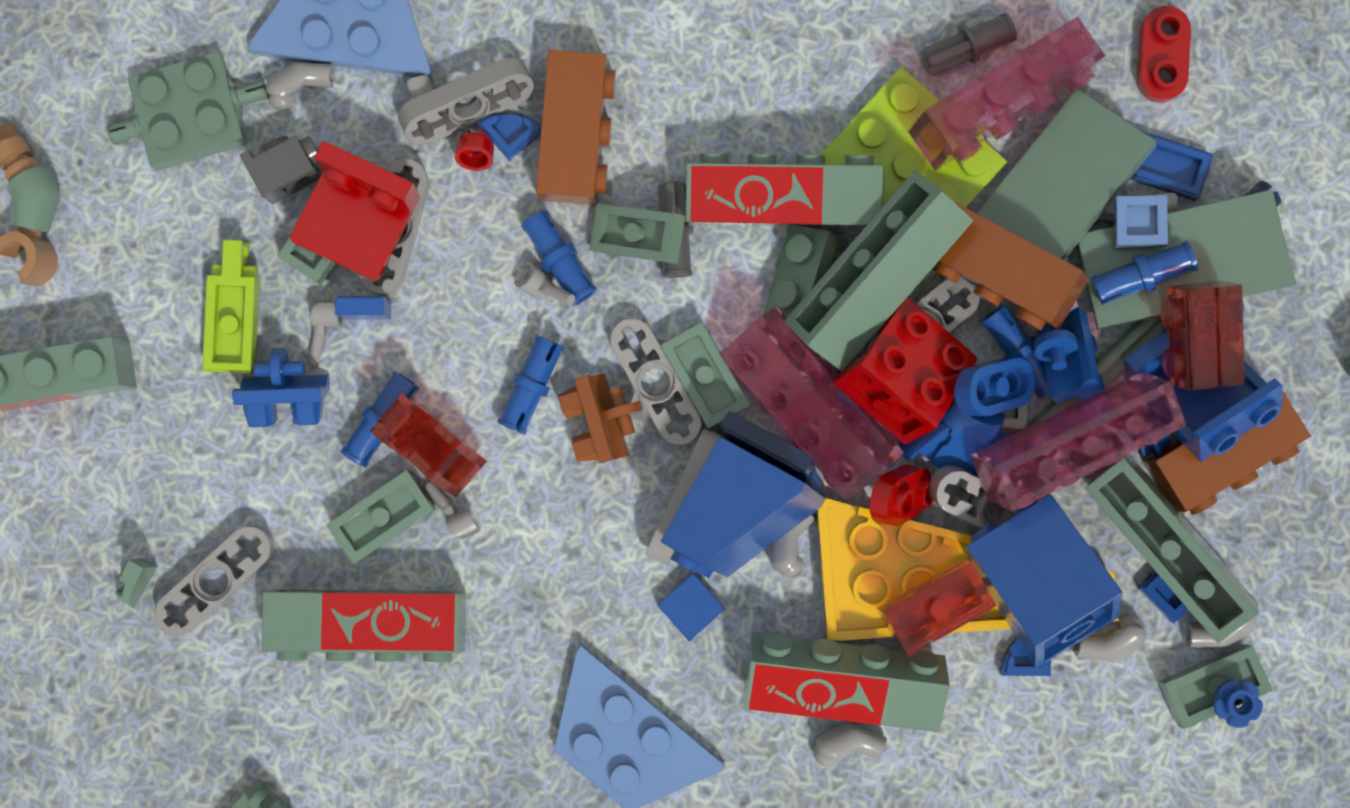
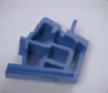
(957, 439)

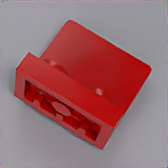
(355, 212)
(907, 373)

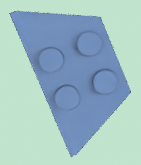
(345, 34)
(625, 739)

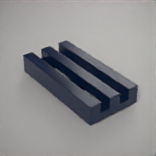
(768, 447)

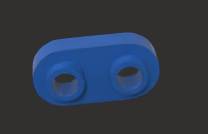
(994, 386)

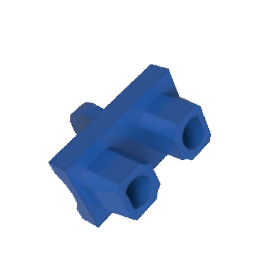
(1069, 358)
(262, 393)

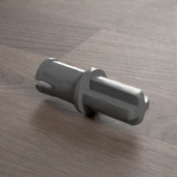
(968, 44)
(673, 200)

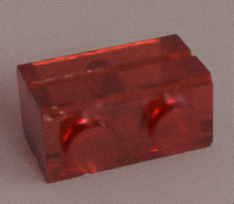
(1204, 335)
(936, 607)

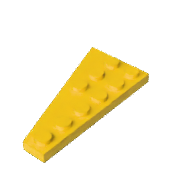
(875, 562)

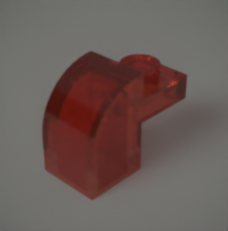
(428, 445)

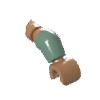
(32, 208)

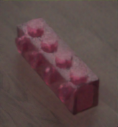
(1006, 93)
(816, 414)
(1078, 441)

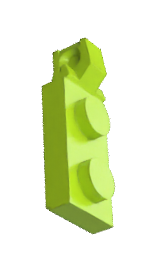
(231, 312)

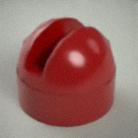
(465, 152)

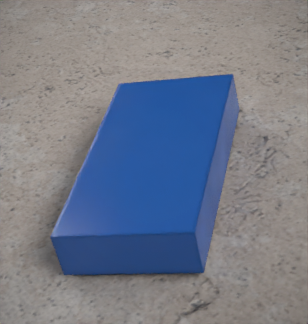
(1174, 168)

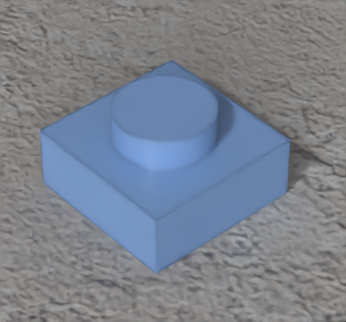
(1140, 221)

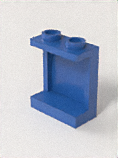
(1212, 415)

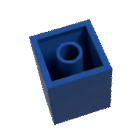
(736, 511)
(1044, 579)

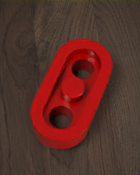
(1163, 52)
(900, 495)

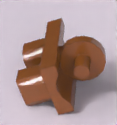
(606, 417)

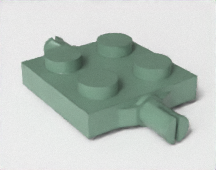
(187, 111)

